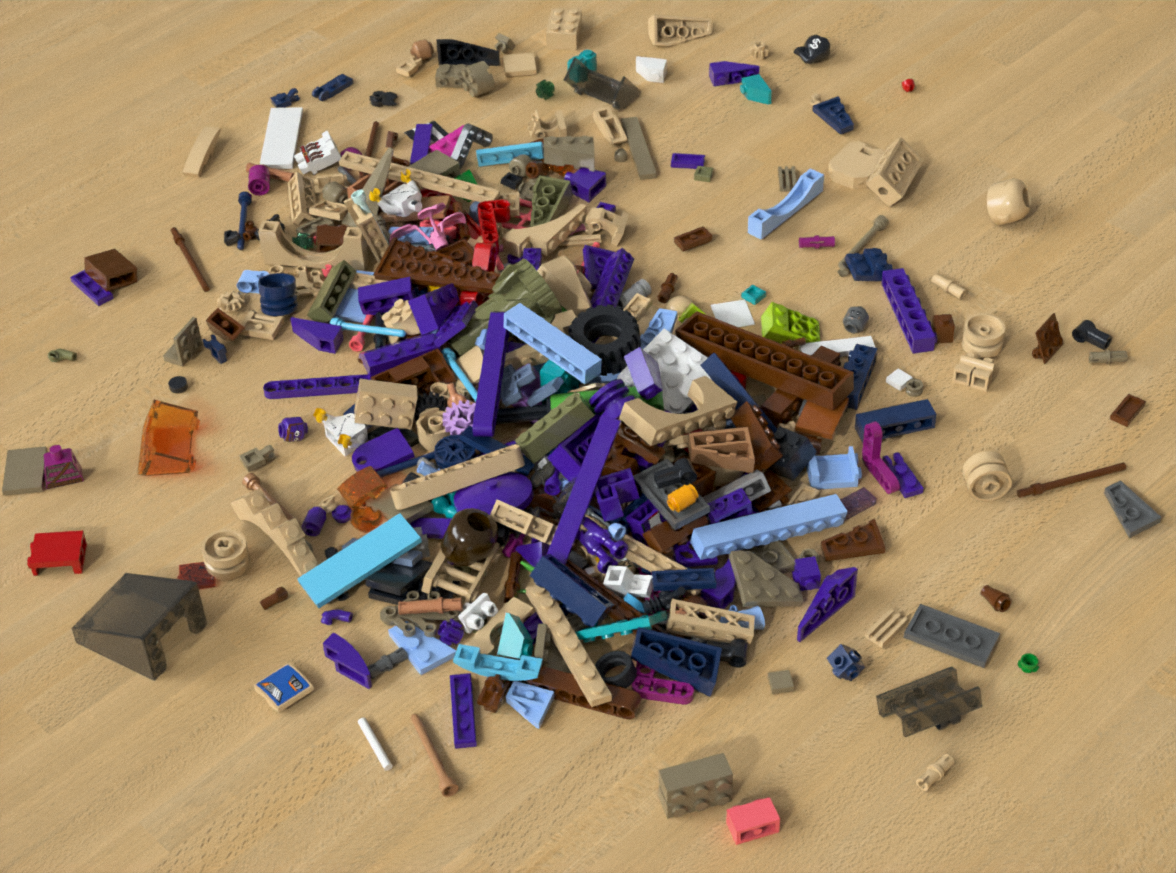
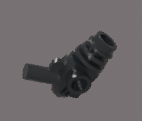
(663, 601)

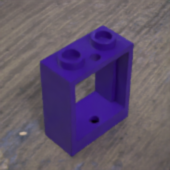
(736, 501)

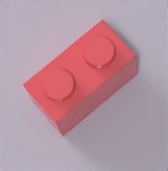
(753, 820)

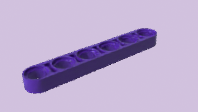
(318, 386)

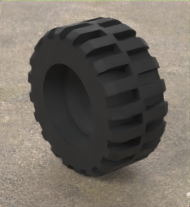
(607, 322)

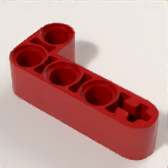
(489, 214)
(484, 257)

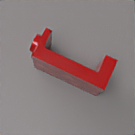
(58, 550)

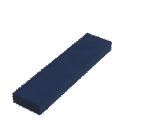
(489, 444)

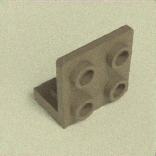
(185, 344)
(547, 650)

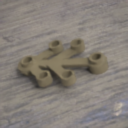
(391, 616)

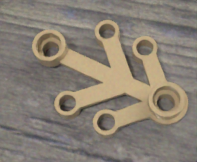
(302, 282)

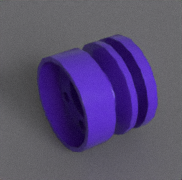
(611, 399)

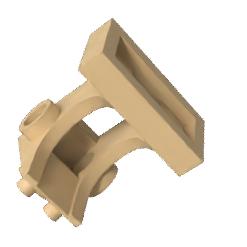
(540, 129)
(607, 221)

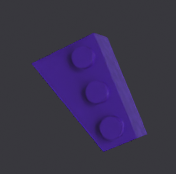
(383, 295)
(433, 307)

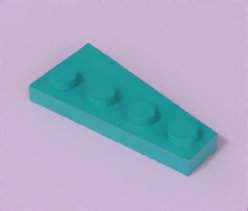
(624, 627)

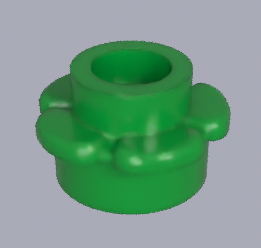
(1028, 663)

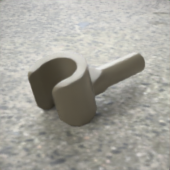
(844, 270)

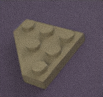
(761, 583)

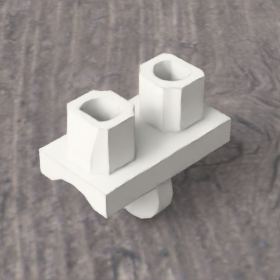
(477, 612)

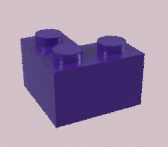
(613, 491)

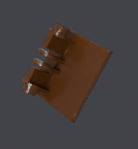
(1048, 339)
(778, 491)

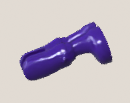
(597, 536)

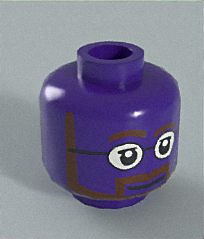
(292, 429)

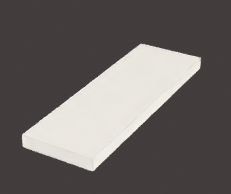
(281, 137)

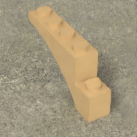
(544, 236)
(527, 354)

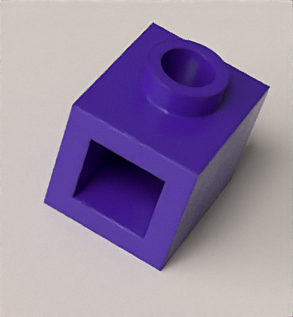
(806, 573)

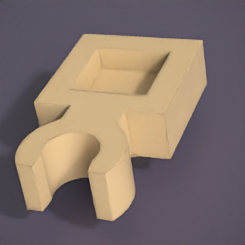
(407, 68)

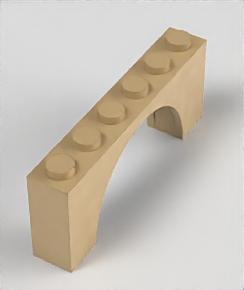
(280, 250)
(658, 426)

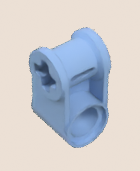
(249, 281)

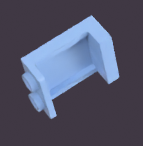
(834, 471)

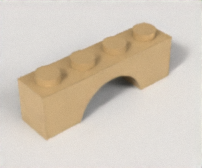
(492, 630)

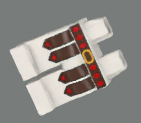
(318, 154)

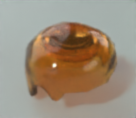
(365, 519)

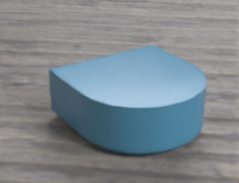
(634, 602)

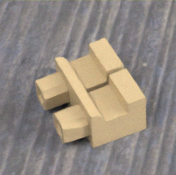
(974, 371)

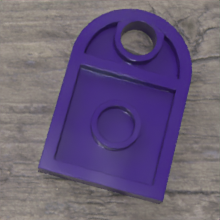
(383, 451)

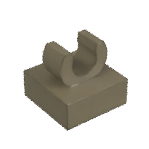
(504, 42)

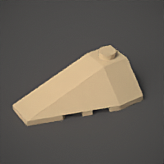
(676, 29)
(565, 284)

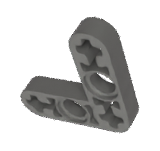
(467, 136)

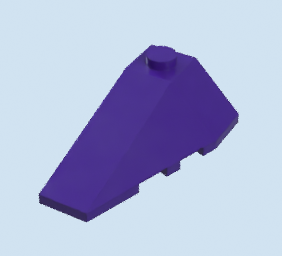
(830, 598)

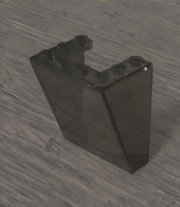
(134, 618)

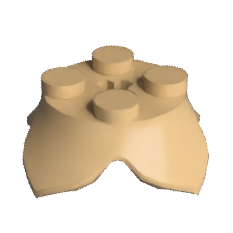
(400, 318)

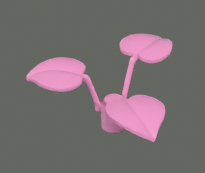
(437, 238)

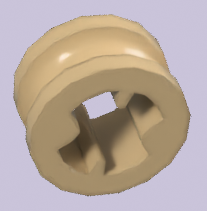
(328, 504)

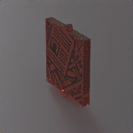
(198, 573)

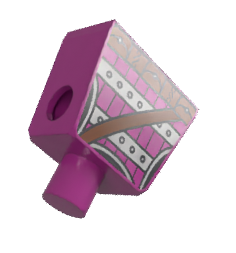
(61, 467)

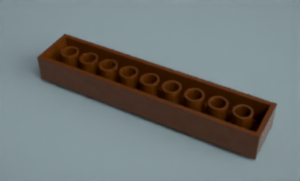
(768, 360)

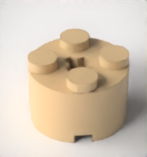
(431, 428)

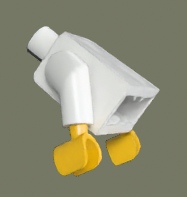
(401, 200)
(343, 431)

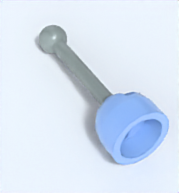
(616, 530)

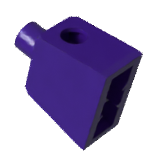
(586, 183)

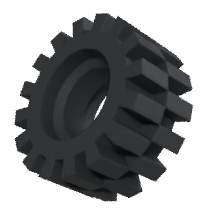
(429, 401)

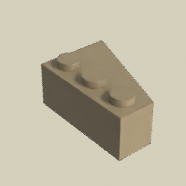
(570, 151)

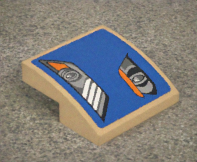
(283, 687)

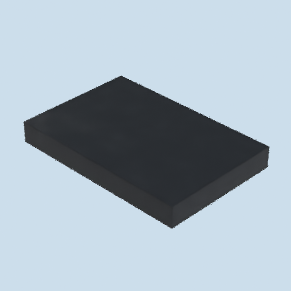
(398, 578)

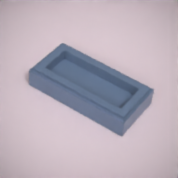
(545, 391)

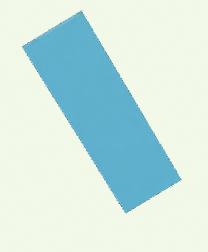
(359, 560)

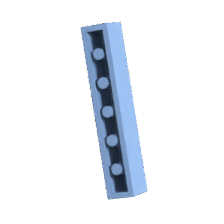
(552, 343)

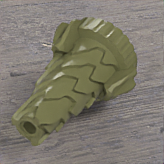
(515, 285)

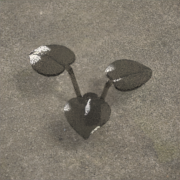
(558, 508)

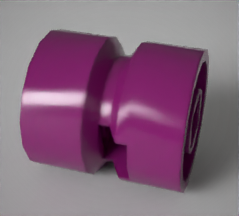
(259, 180)

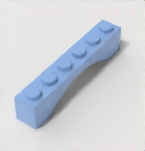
(766, 220)

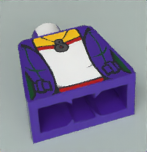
(643, 519)

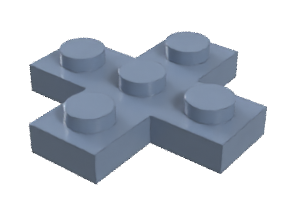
(513, 381)

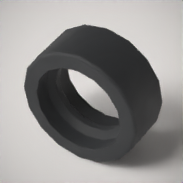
(614, 659)

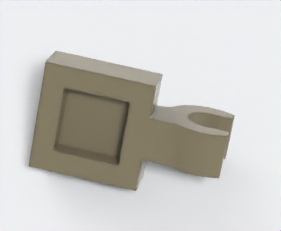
(254, 458)

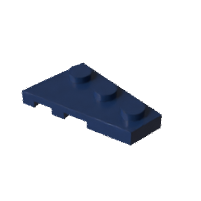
(834, 115)

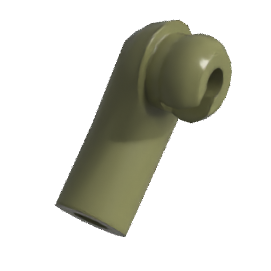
(61, 354)

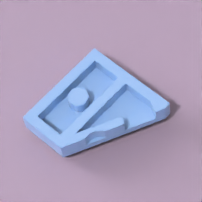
(530, 701)

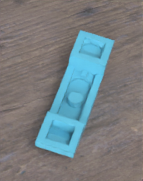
(488, 665)

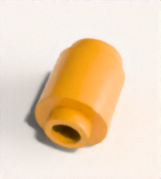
(682, 498)

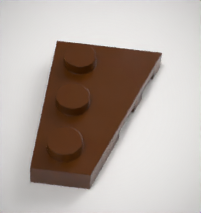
(856, 543)

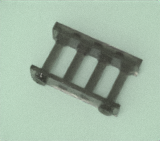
(925, 689)

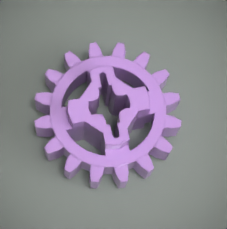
(463, 417)

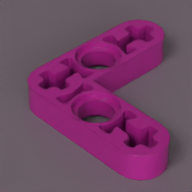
(872, 460)
(648, 681)

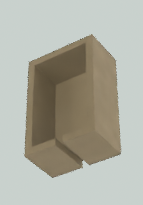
(695, 785)

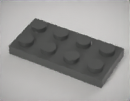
(658, 497)
(952, 635)

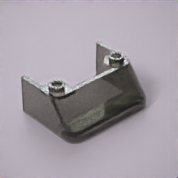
(601, 87)

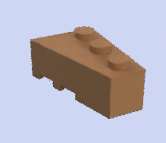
(722, 449)

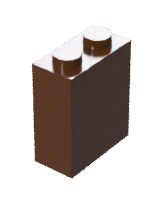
(110, 269)

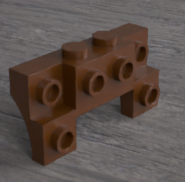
(419, 371)

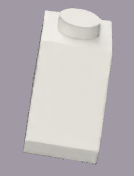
(652, 68)

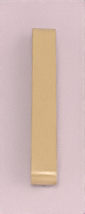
(457, 477)

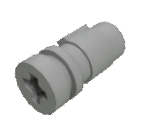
(641, 287)

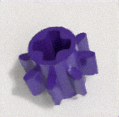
(450, 632)

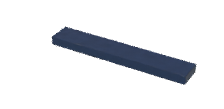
(728, 382)

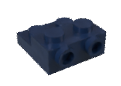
(868, 265)

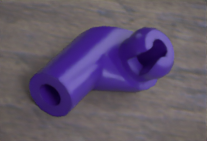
(337, 614)

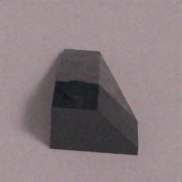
(458, 52)

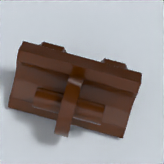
(493, 693)

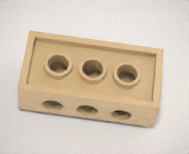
(894, 171)

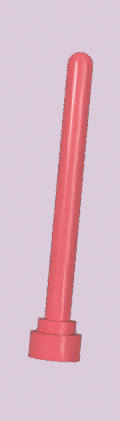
(357, 342)

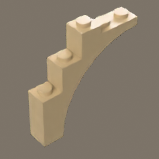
(284, 532)

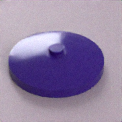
(508, 487)

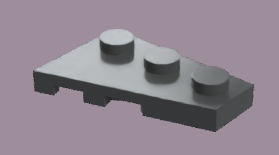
(1130, 509)

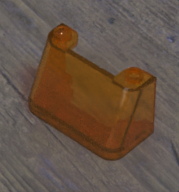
(167, 440)

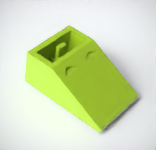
(783, 324)

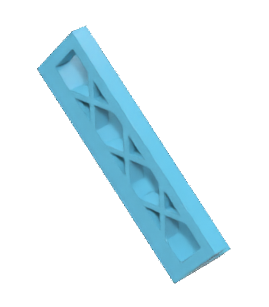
(505, 154)

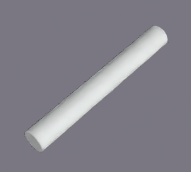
(376, 746)

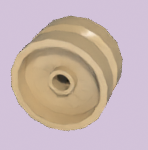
(983, 335)
(987, 476)
(226, 554)

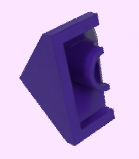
(533, 551)

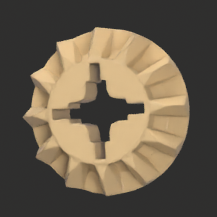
(236, 303)

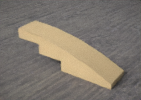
(201, 151)
(523, 522)

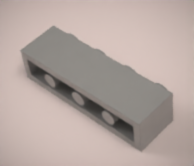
(753, 484)

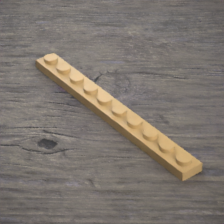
(422, 178)

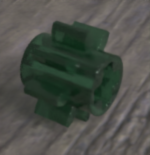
(545, 89)
(303, 240)

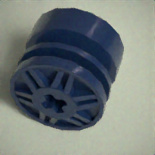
(278, 294)
(452, 451)

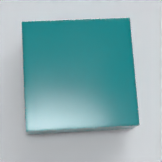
(753, 294)

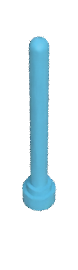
(366, 328)
(449, 357)

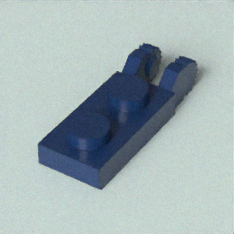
(332, 87)

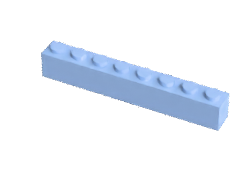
(768, 526)

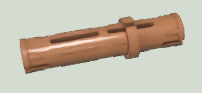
(274, 173)
(427, 606)

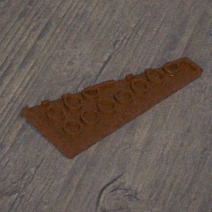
(431, 268)

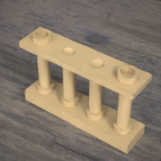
(368, 226)
(440, 566)

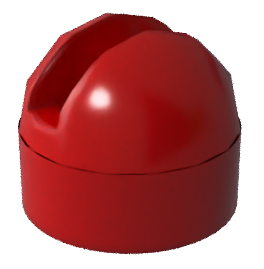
(908, 85)

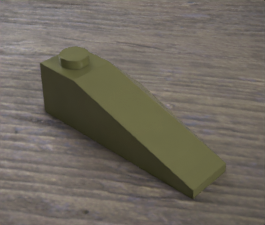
(549, 199)

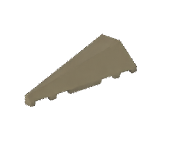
(376, 180)

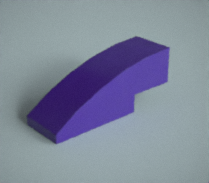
(347, 660)

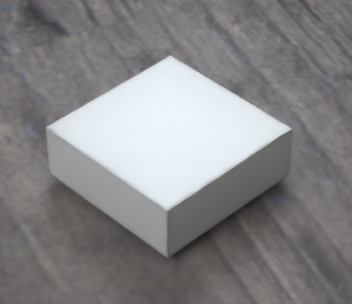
(898, 379)

